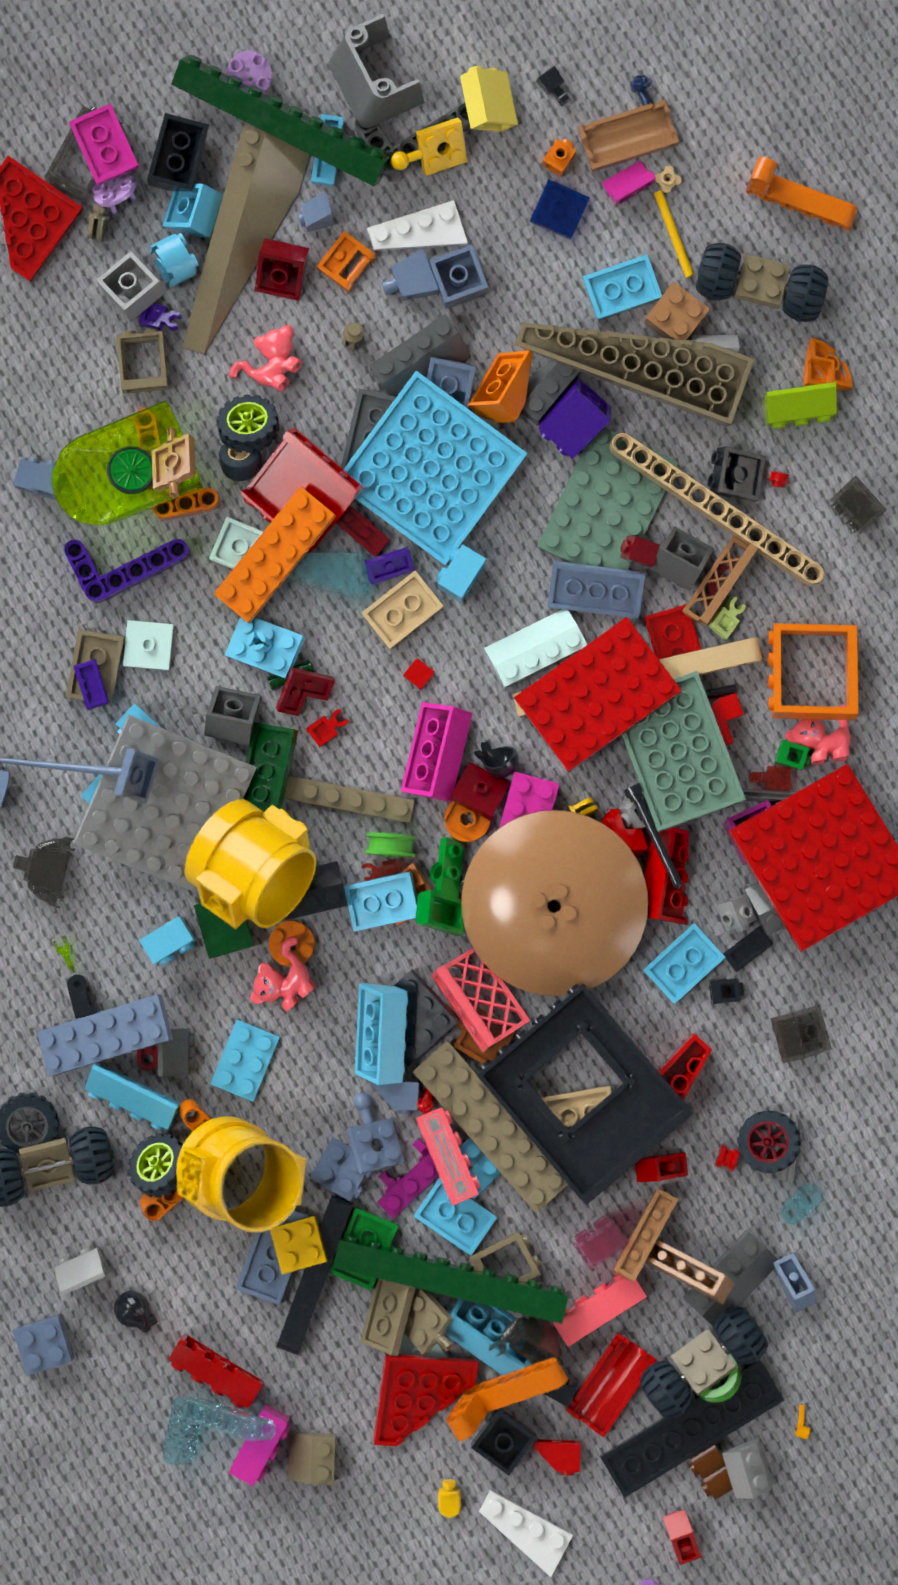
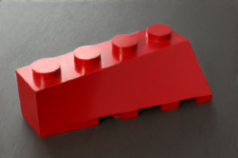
(665, 900)
(685, 1064)
(215, 1371)

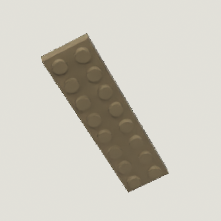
(490, 1126)

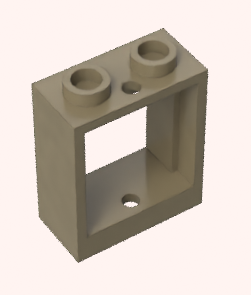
(145, 384)
(523, 1242)

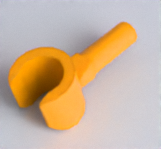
(802, 1431)

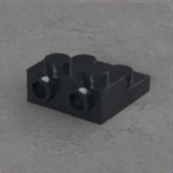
(736, 473)

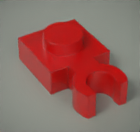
(324, 729)

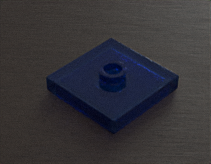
(559, 209)

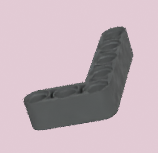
(376, 134)

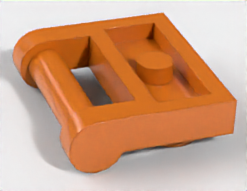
(339, 258)

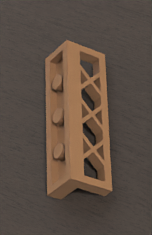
(726, 586)
(644, 1235)

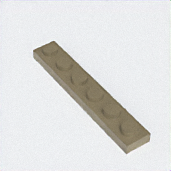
(349, 799)

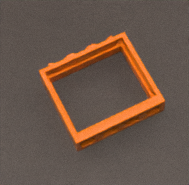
(849, 712)

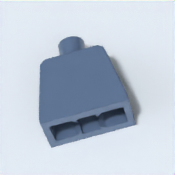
(412, 278)

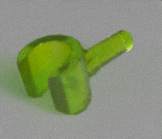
(64, 951)

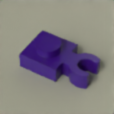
(157, 315)

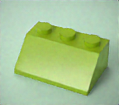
(800, 405)

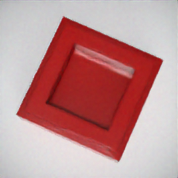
(418, 673)

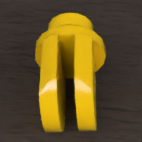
(583, 804)
(449, 1498)

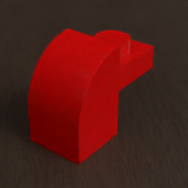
(725, 710)
(632, 837)

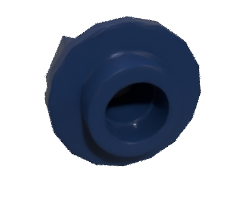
(640, 85)

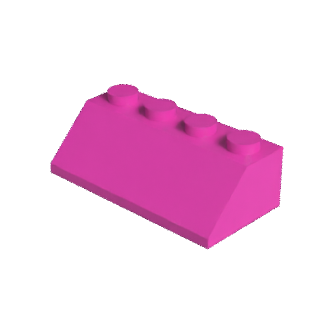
(436, 751)

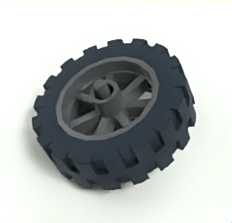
(35, 1103)

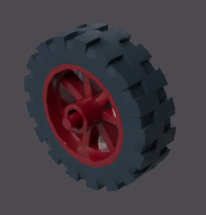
(791, 1147)

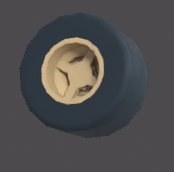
(239, 465)

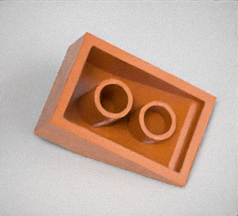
(503, 387)

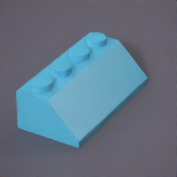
(381, 1033)
(132, 1096)
(479, 1326)

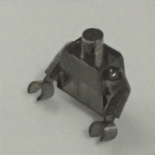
(46, 868)
(530, 1338)

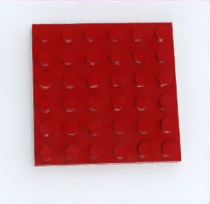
(821, 857)

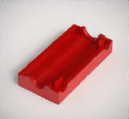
(610, 1384)

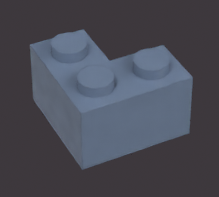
(35, 477)

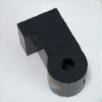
(79, 996)

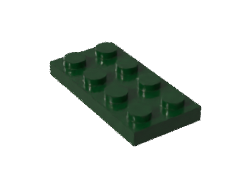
(272, 755)

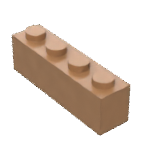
(689, 1271)

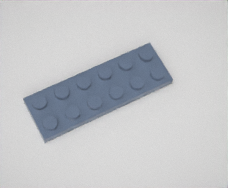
(105, 1035)

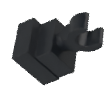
(551, 82)

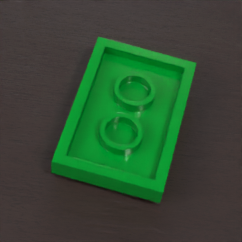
(366, 1227)

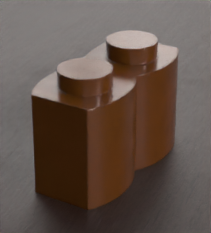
(712, 1470)

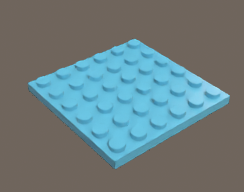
(432, 467)

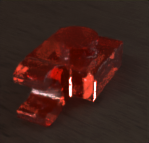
(775, 778)
(389, 867)

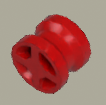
(727, 1158)

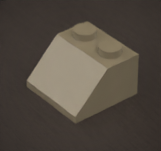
(312, 1458)

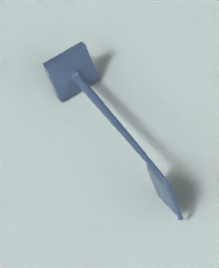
(133, 781)

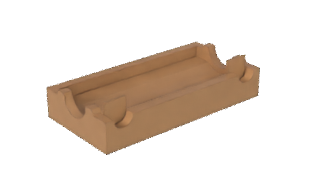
(628, 135)

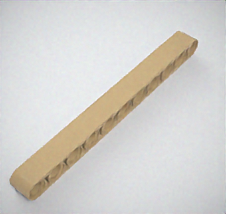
(704, 508)
(705, 660)

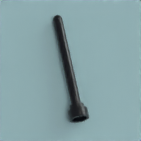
(635, 795)

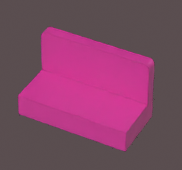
(628, 182)

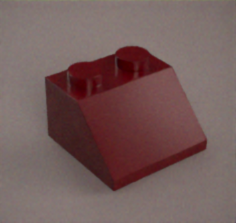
(281, 269)

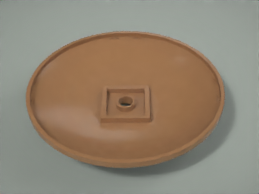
(562, 860)

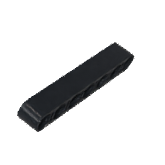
(314, 1278)

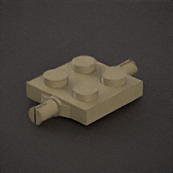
(427, 1323)

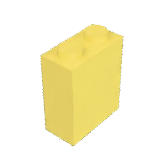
(488, 99)

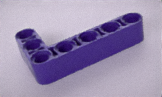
(123, 571)

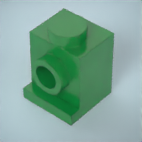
(786, 748)

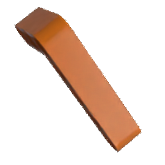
(799, 197)
(197, 503)
(167, 1202)
(501, 1392)

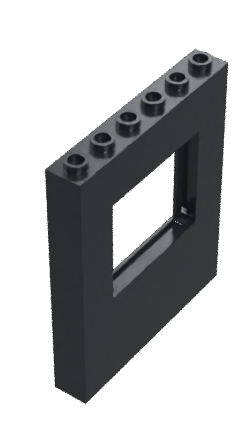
(615, 1130)

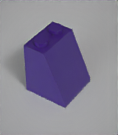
(575, 418)

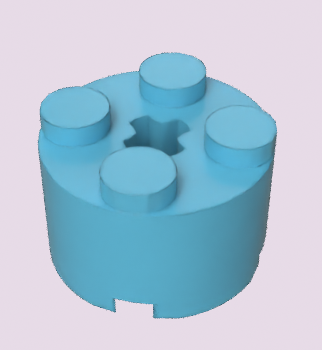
(174, 260)

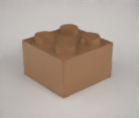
(676, 314)

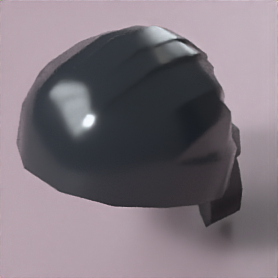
(498, 761)
(133, 1311)

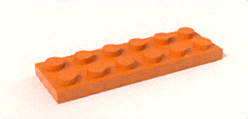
(274, 554)

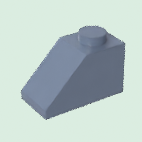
(316, 213)
(400, 1095)
(795, 1282)

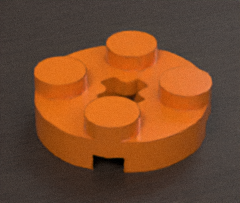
(462, 832)
(287, 929)

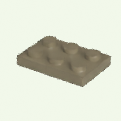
(106, 650)
(387, 1316)

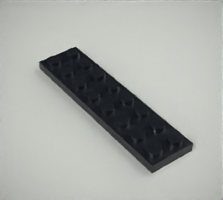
(677, 1440)

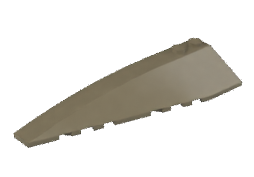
(255, 201)
(675, 372)

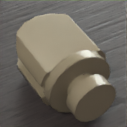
(97, 218)
(352, 333)

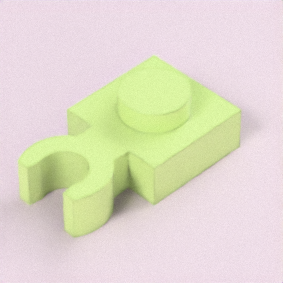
(725, 619)

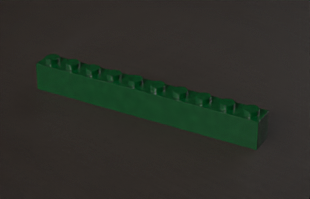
(280, 120)
(450, 1279)

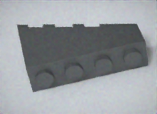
(546, 388)

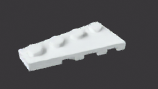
(421, 229)
(529, 1532)

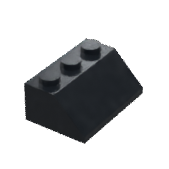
(177, 153)
(323, 894)

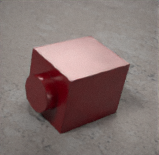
(639, 551)

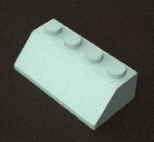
(535, 648)

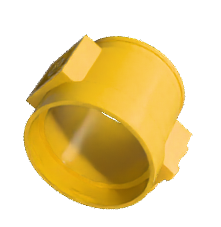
(251, 864)
(209, 1154)

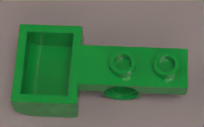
(441, 907)

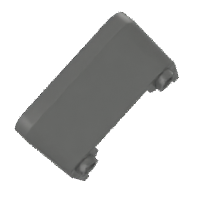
(370, 100)

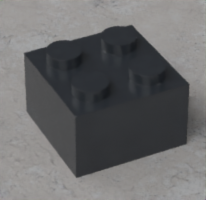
(503, 1441)

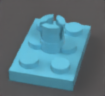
(265, 646)

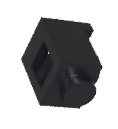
(718, 997)
(564, 1393)

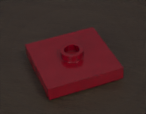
(479, 791)

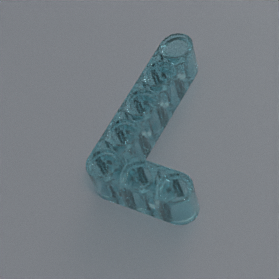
(192, 1411)

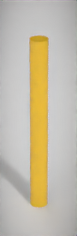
(674, 235)

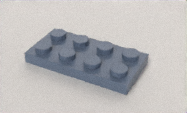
(596, 589)
(262, 1271)

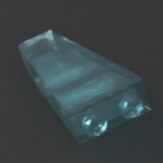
(332, 573)

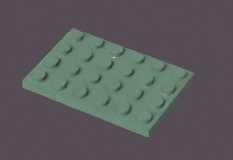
(602, 506)
(683, 759)

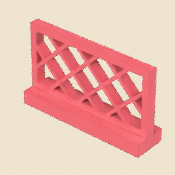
(467, 1012)

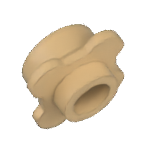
(667, 185)

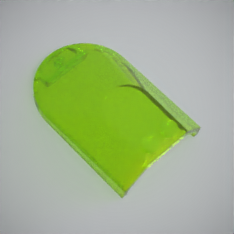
(81, 469)

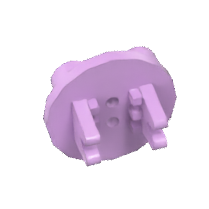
(259, 69)
(115, 192)

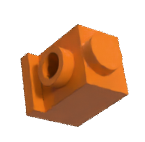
(559, 164)

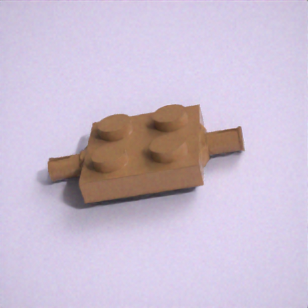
(173, 462)

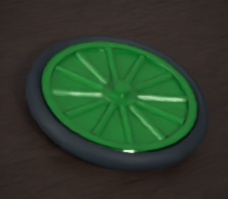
(130, 470)

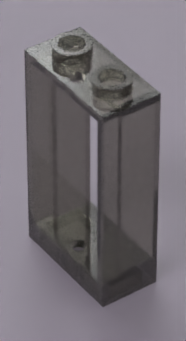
(62, 183)

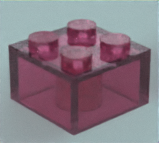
(599, 1241)

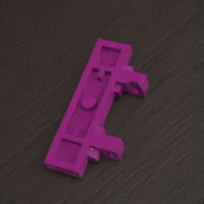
(405, 1189)

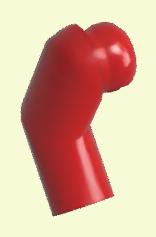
(425, 1103)

